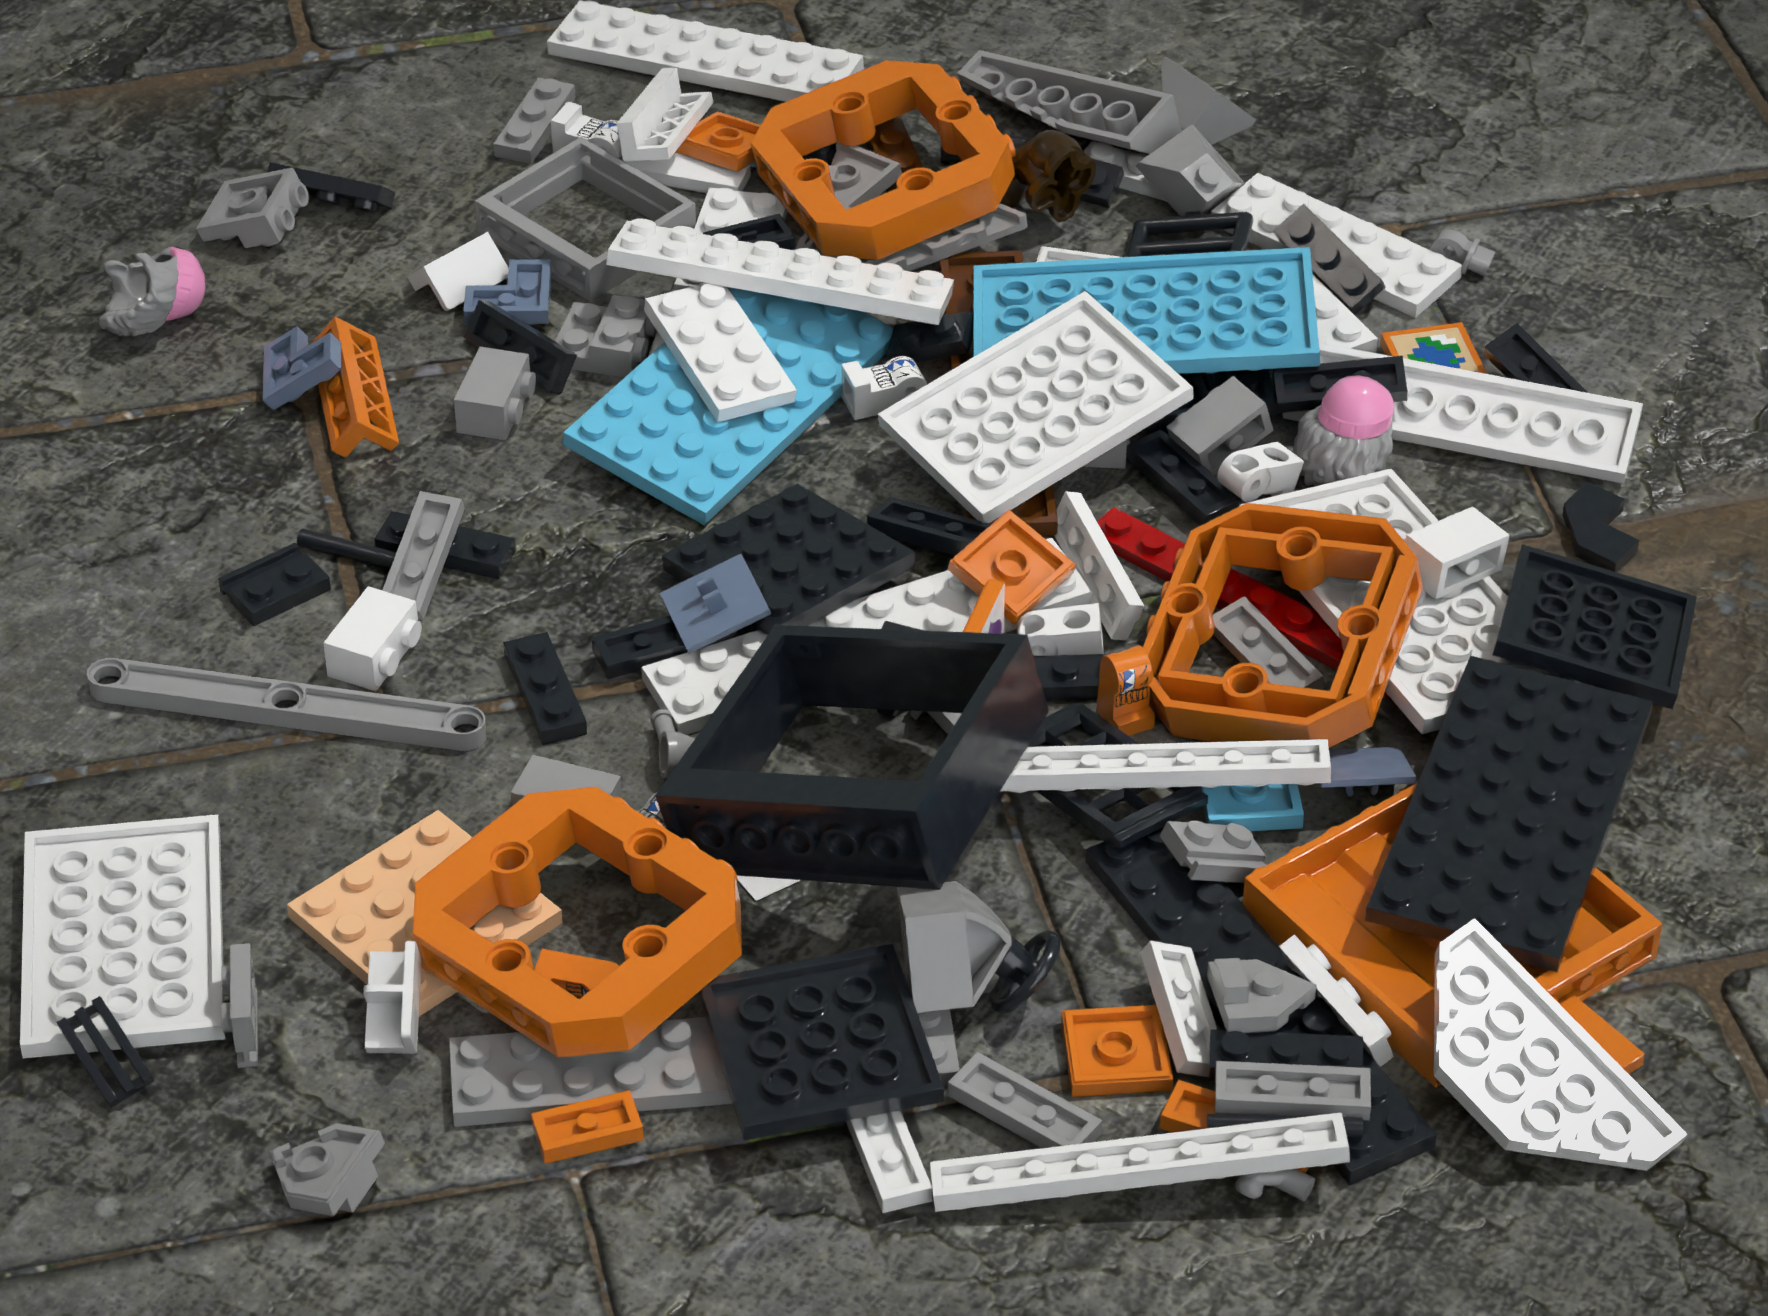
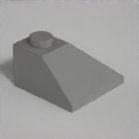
(1202, 105)
(1190, 173)

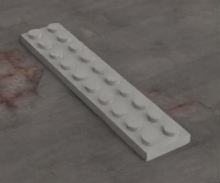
(671, 1068)

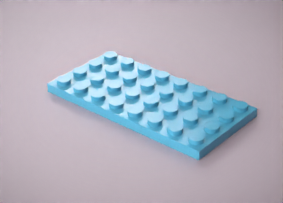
(1187, 308)
(667, 440)

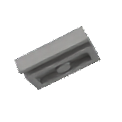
(1213, 850)
(241, 1013)

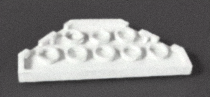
(1532, 1067)

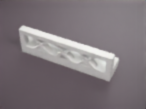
(660, 118)

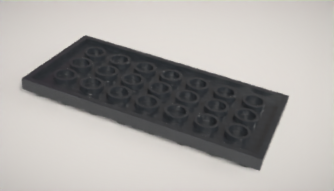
(1511, 811)

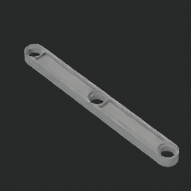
(316, 709)

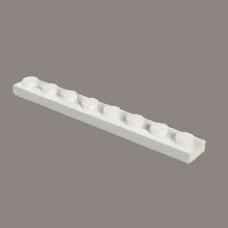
(1171, 765)
(1139, 1162)

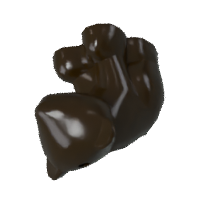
(1050, 174)

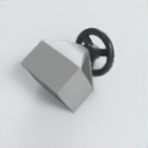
(958, 945)

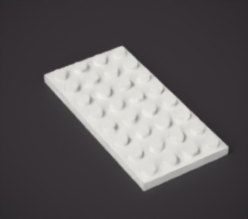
(1441, 630)

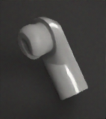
(1290, 1181)

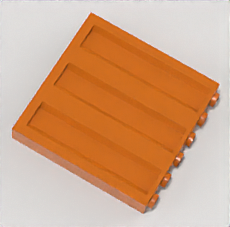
(1323, 900)

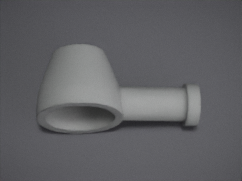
(671, 743)

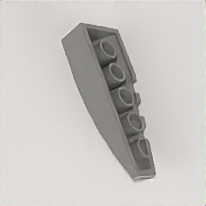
(1076, 101)

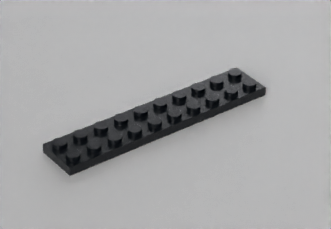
(1218, 926)

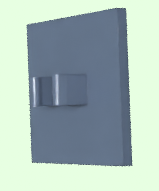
(715, 603)
(1368, 768)

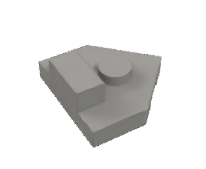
(1256, 994)
(330, 1170)

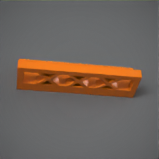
(349, 393)

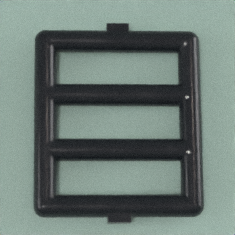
(1191, 222)

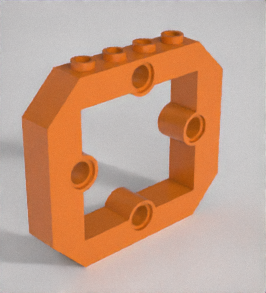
(924, 199)
(1306, 551)
(660, 963)

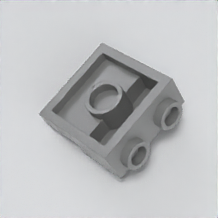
(255, 208)
(609, 337)

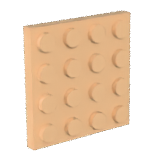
(373, 904)

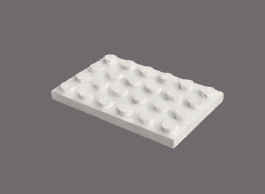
(1035, 407)
(126, 920)

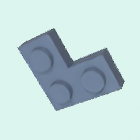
(524, 295)
(295, 366)

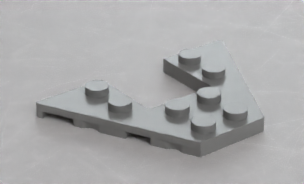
(863, 175)

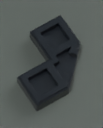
(1588, 519)

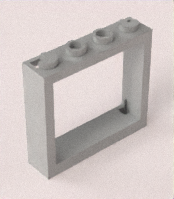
(504, 208)

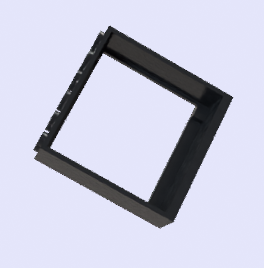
(849, 825)

